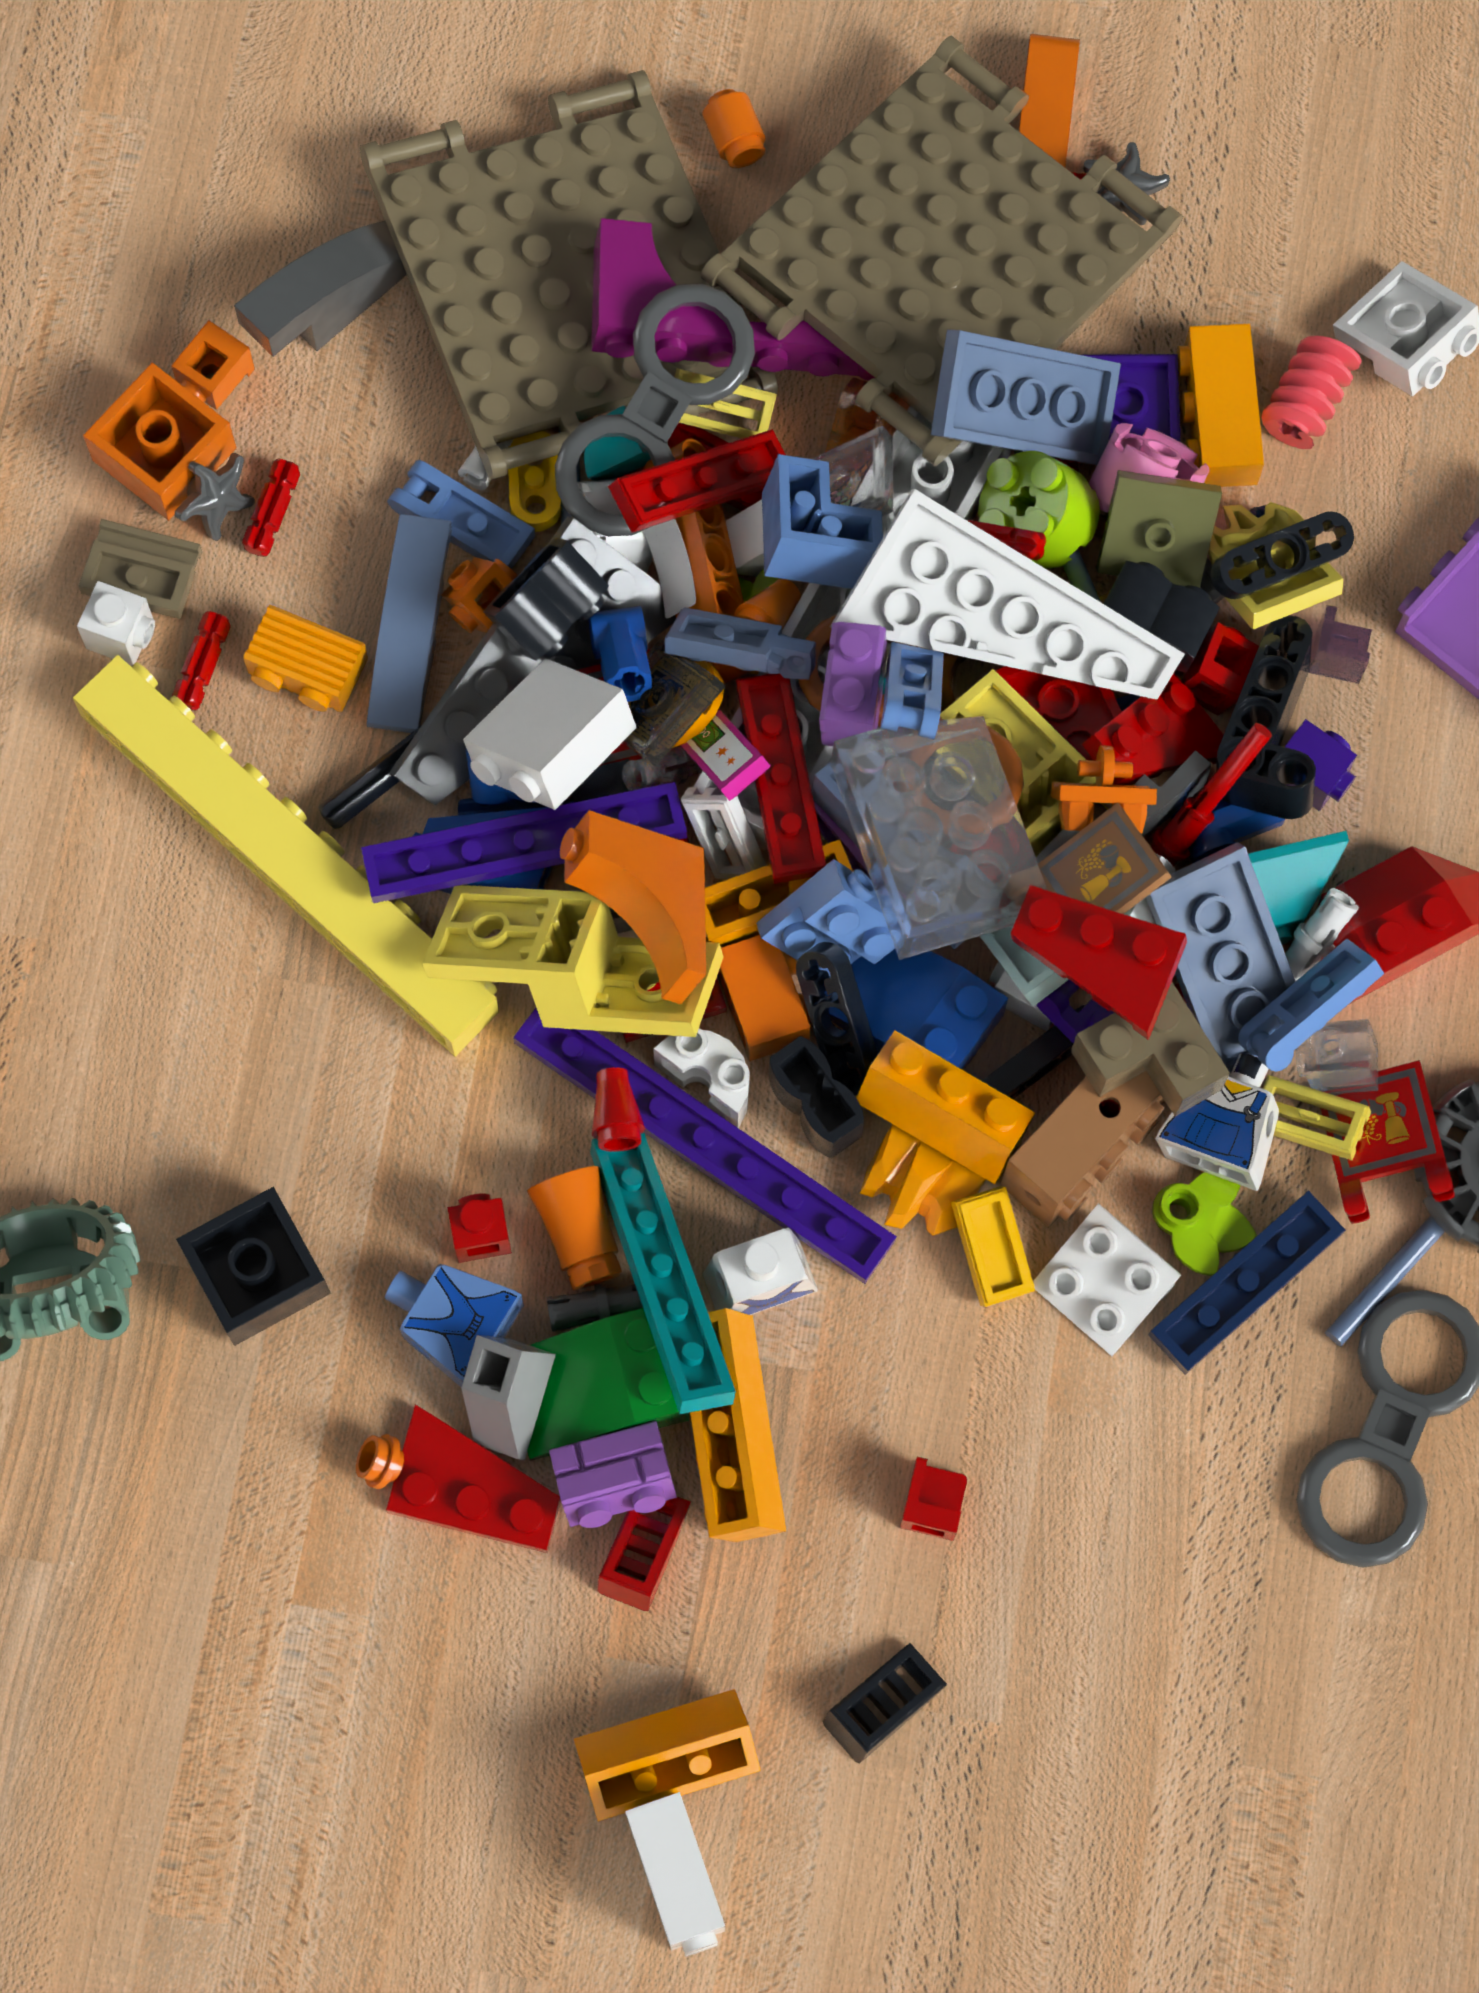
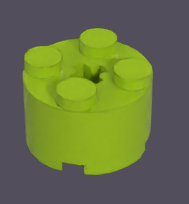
(1044, 497)

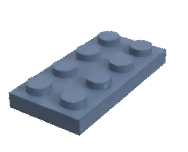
(1024, 397)
(1232, 946)

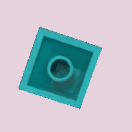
(1295, 878)

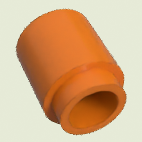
(734, 128)

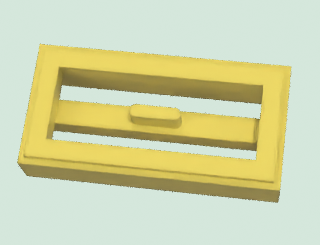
(763, 416)
(1331, 1145)

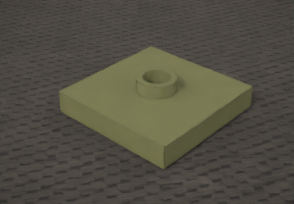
(1159, 524)

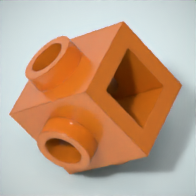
(467, 583)

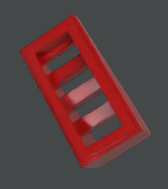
(627, 1589)

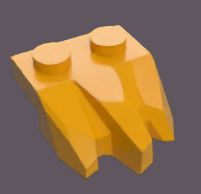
(918, 1181)

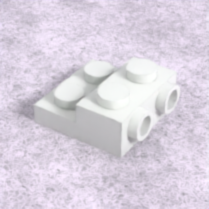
(1410, 328)

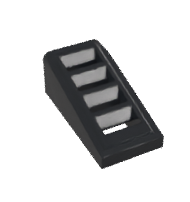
(847, 1731)

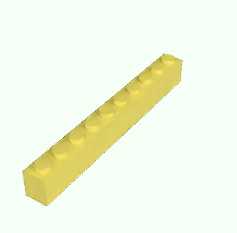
(281, 849)

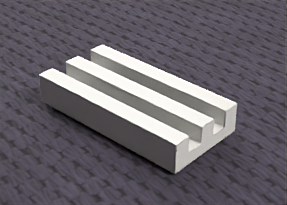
(732, 832)

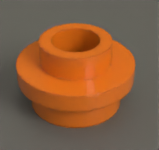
(379, 1460)

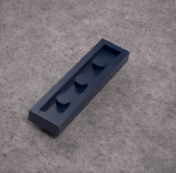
(1246, 1282)

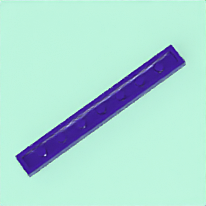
(718, 1148)

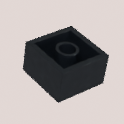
(253, 1266)

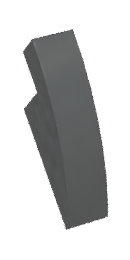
(322, 289)

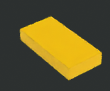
(993, 1246)

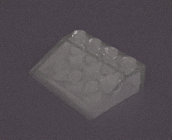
(936, 831)

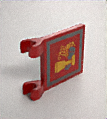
(1394, 1140)

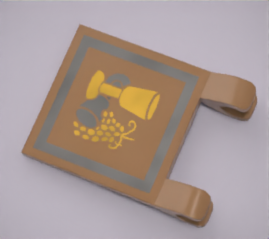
(1105, 864)

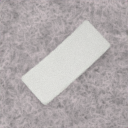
(672, 566)

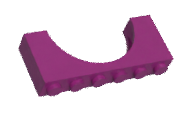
(631, 274)

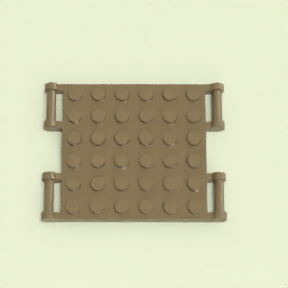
(934, 227)
(508, 257)

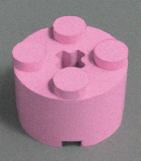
(1146, 454)

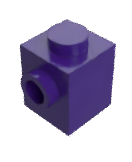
(1331, 758)

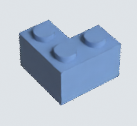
(809, 535)

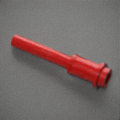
(1196, 813)

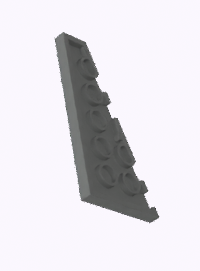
(436, 756)

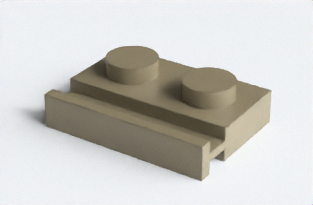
(142, 564)

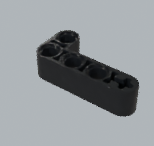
(1264, 781)

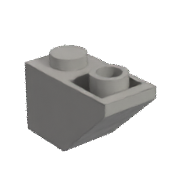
(505, 1392)

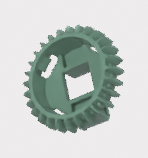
(44, 1246)

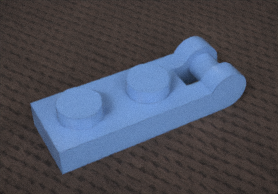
(476, 522)
(913, 689)
(1309, 1005)

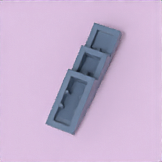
(409, 623)

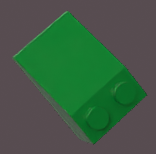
(602, 1383)

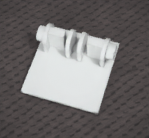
(1105, 1279)

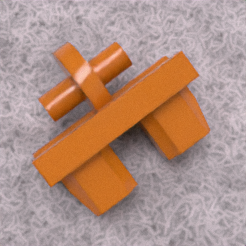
(1078, 799)

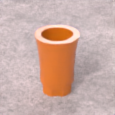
(578, 1225)

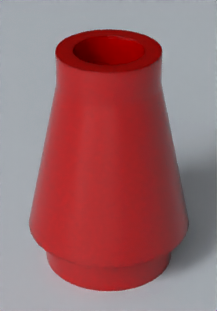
(616, 1112)

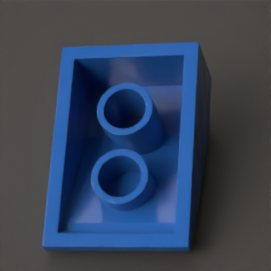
(928, 1003)

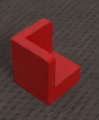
(934, 1501)

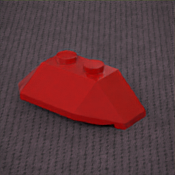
(1410, 911)

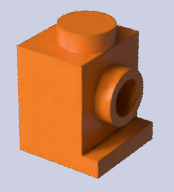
(217, 353)

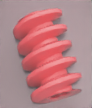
(1310, 390)

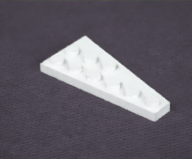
(974, 597)

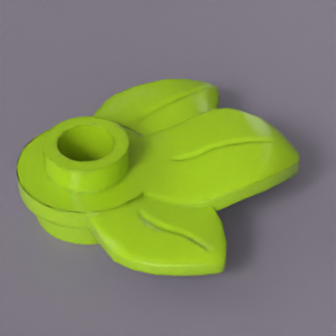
(1210, 1222)

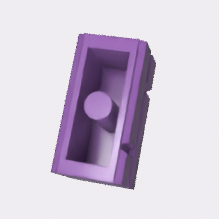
(853, 681)
(613, 1475)

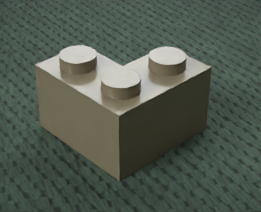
(1175, 1056)

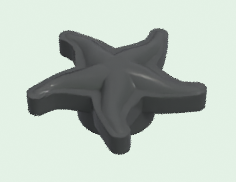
(1130, 168)
(214, 495)

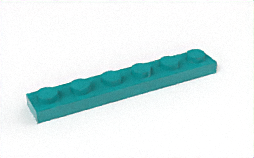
(664, 1278)

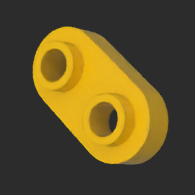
(534, 485)

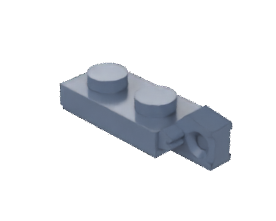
(740, 644)

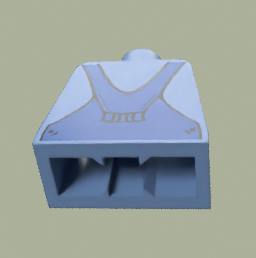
(451, 1313)

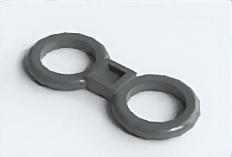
(658, 399)
(1390, 1430)

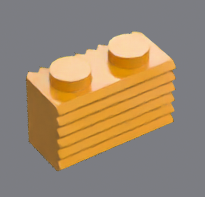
(304, 660)

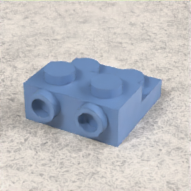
(831, 908)

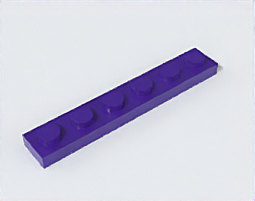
(507, 843)

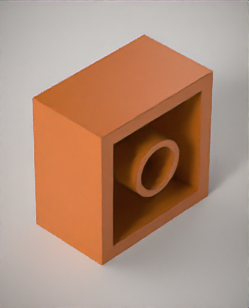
(155, 435)

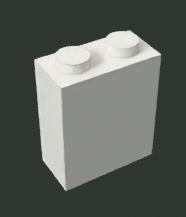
(549, 734)
(676, 1874)

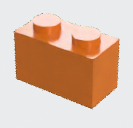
(763, 996)

